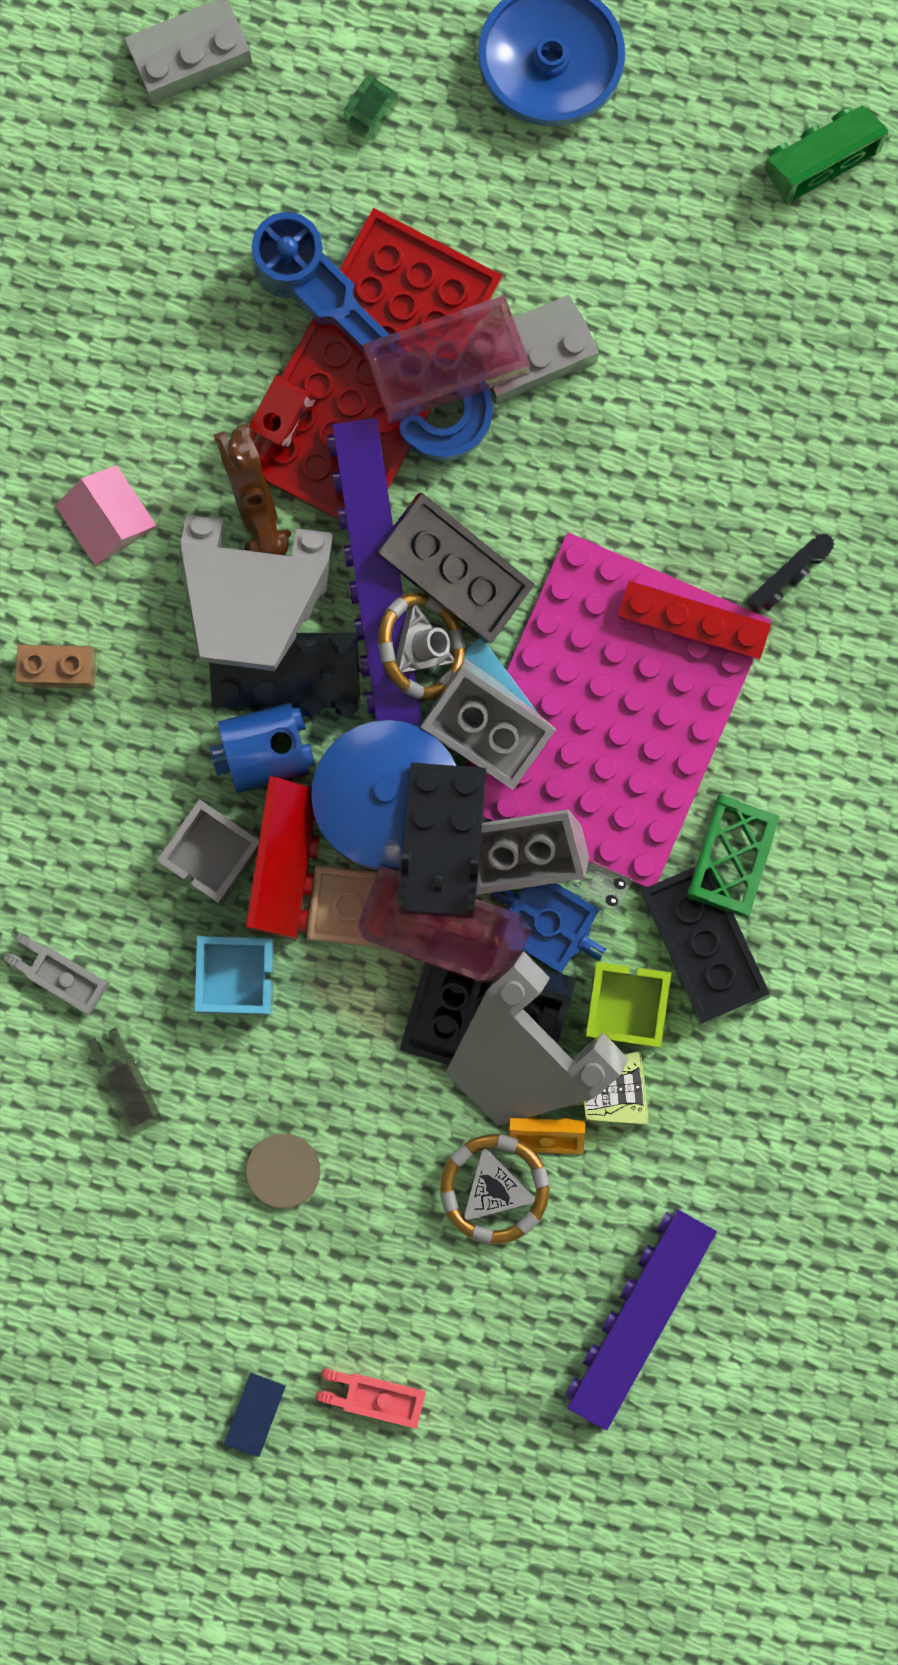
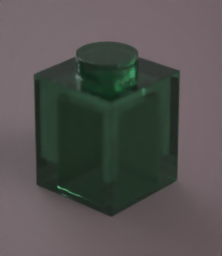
(370, 107)

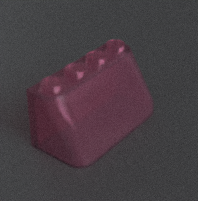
(463, 946)

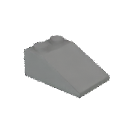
(487, 724)

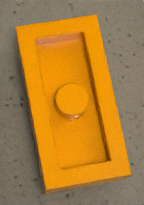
(550, 1135)

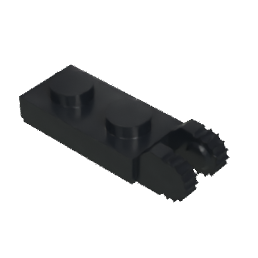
(793, 571)

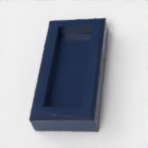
(255, 1414)

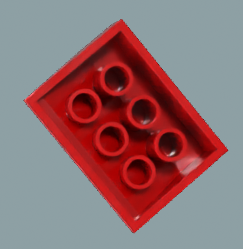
(283, 861)

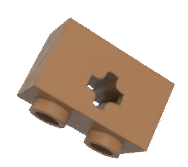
(56, 666)

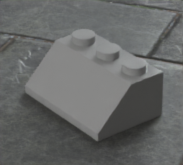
(189, 50)
(555, 346)
(531, 852)

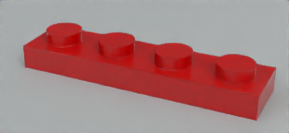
(694, 620)

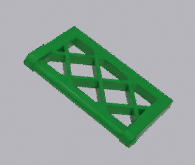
(761, 848)

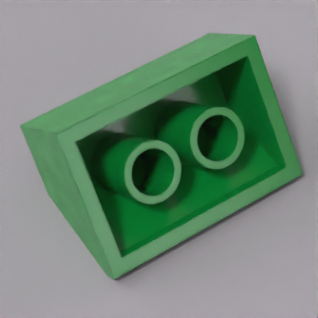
(825, 152)

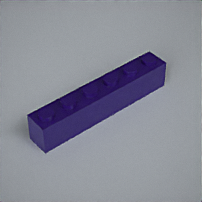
(640, 1319)

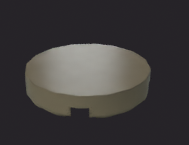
(283, 1170)

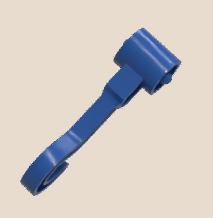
(292, 265)

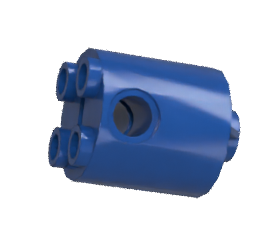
(249, 750)

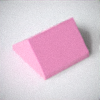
(104, 514)

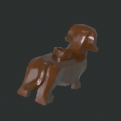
(251, 492)

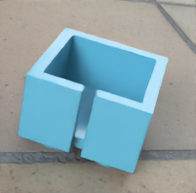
(234, 974)

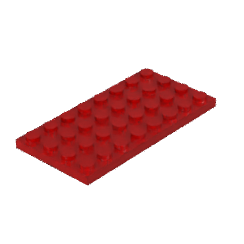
(400, 283)

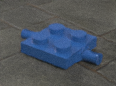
(557, 923)

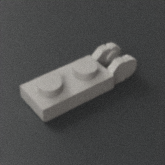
(60, 975)

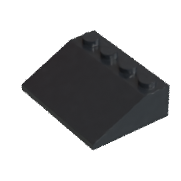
(448, 1003)

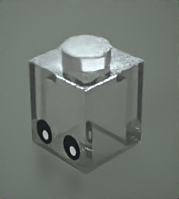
(603, 887)

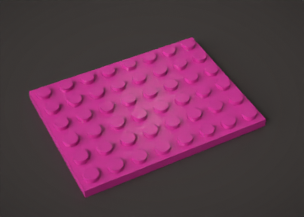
(627, 707)

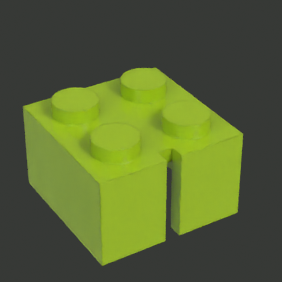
(628, 1006)

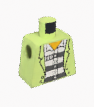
(624, 1098)

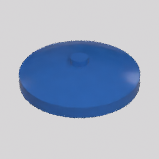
(551, 58)
(365, 787)

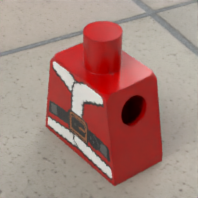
(292, 407)

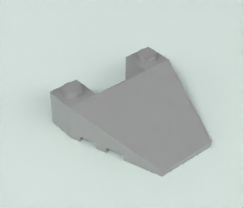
(249, 601)
(514, 1065)

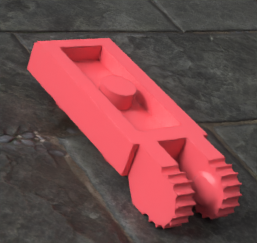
(375, 1398)

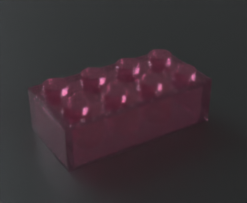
(446, 359)

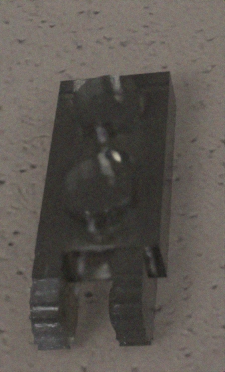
(126, 1086)

